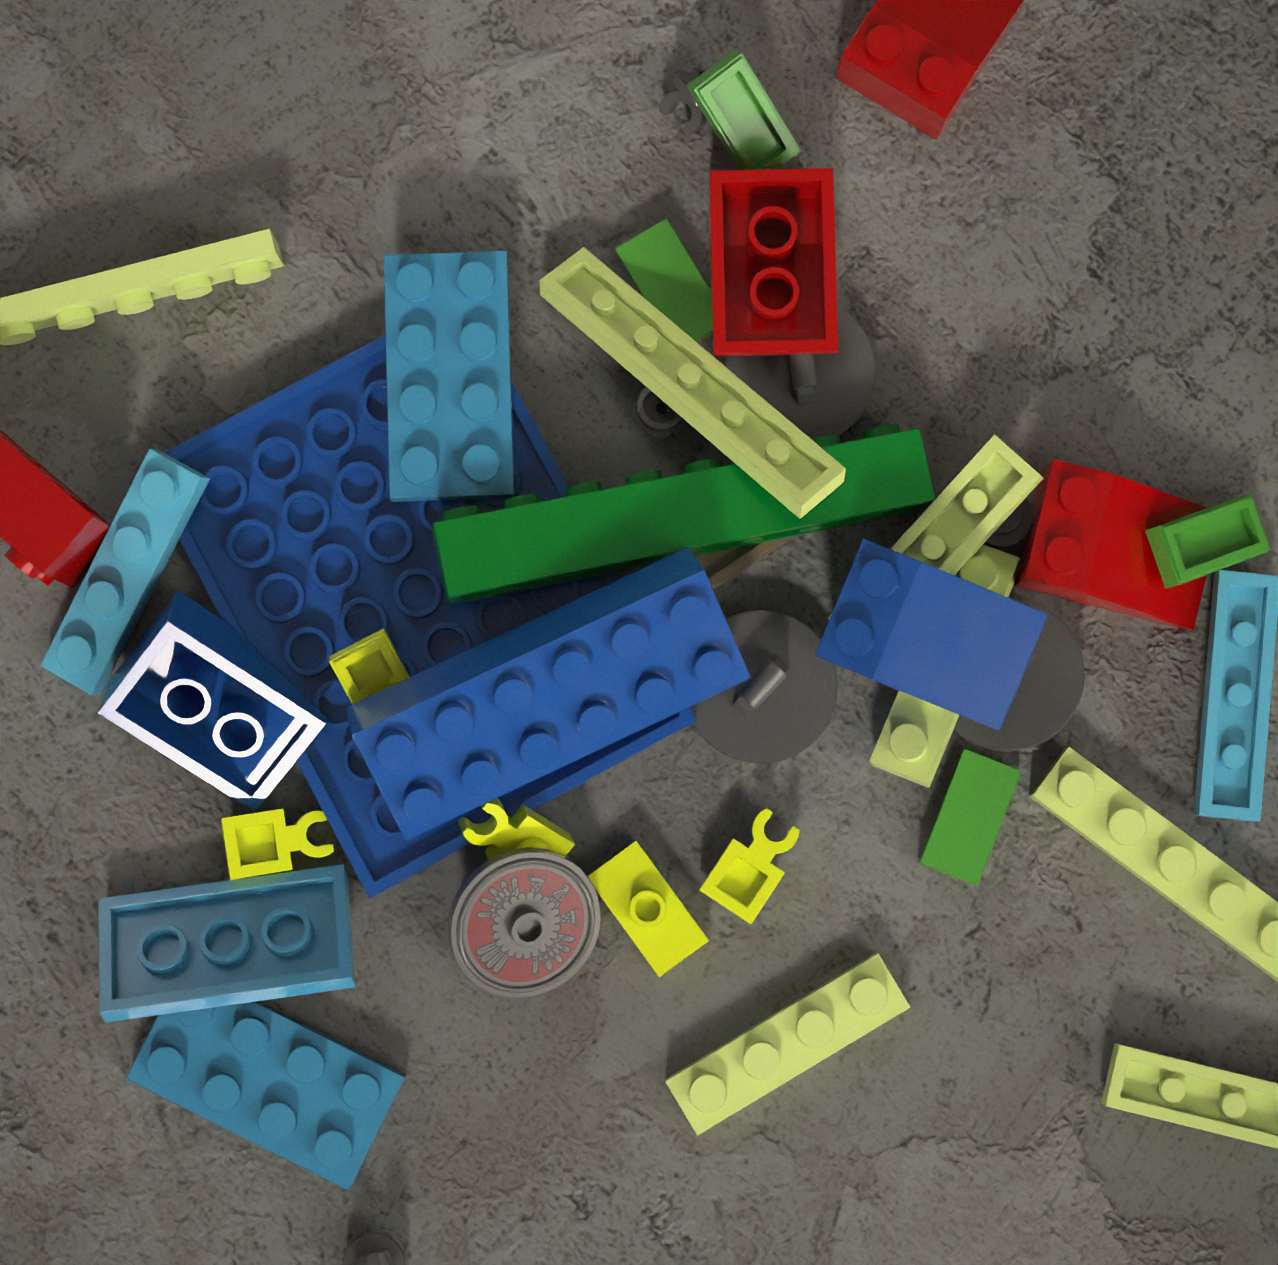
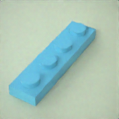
(124, 572)
(1237, 696)

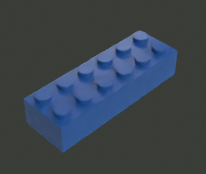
(546, 693)

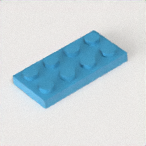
(449, 376)
(225, 943)
(271, 1084)

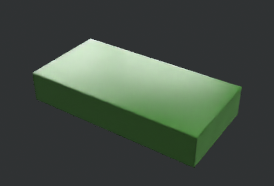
(743, 115)
(668, 278)
(1208, 540)
(969, 817)

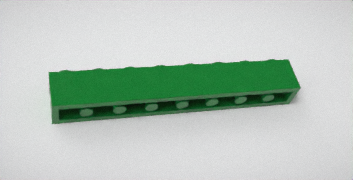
(655, 516)

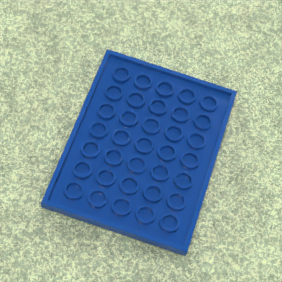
(318, 556)

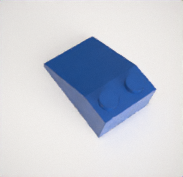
(931, 634)
(211, 703)

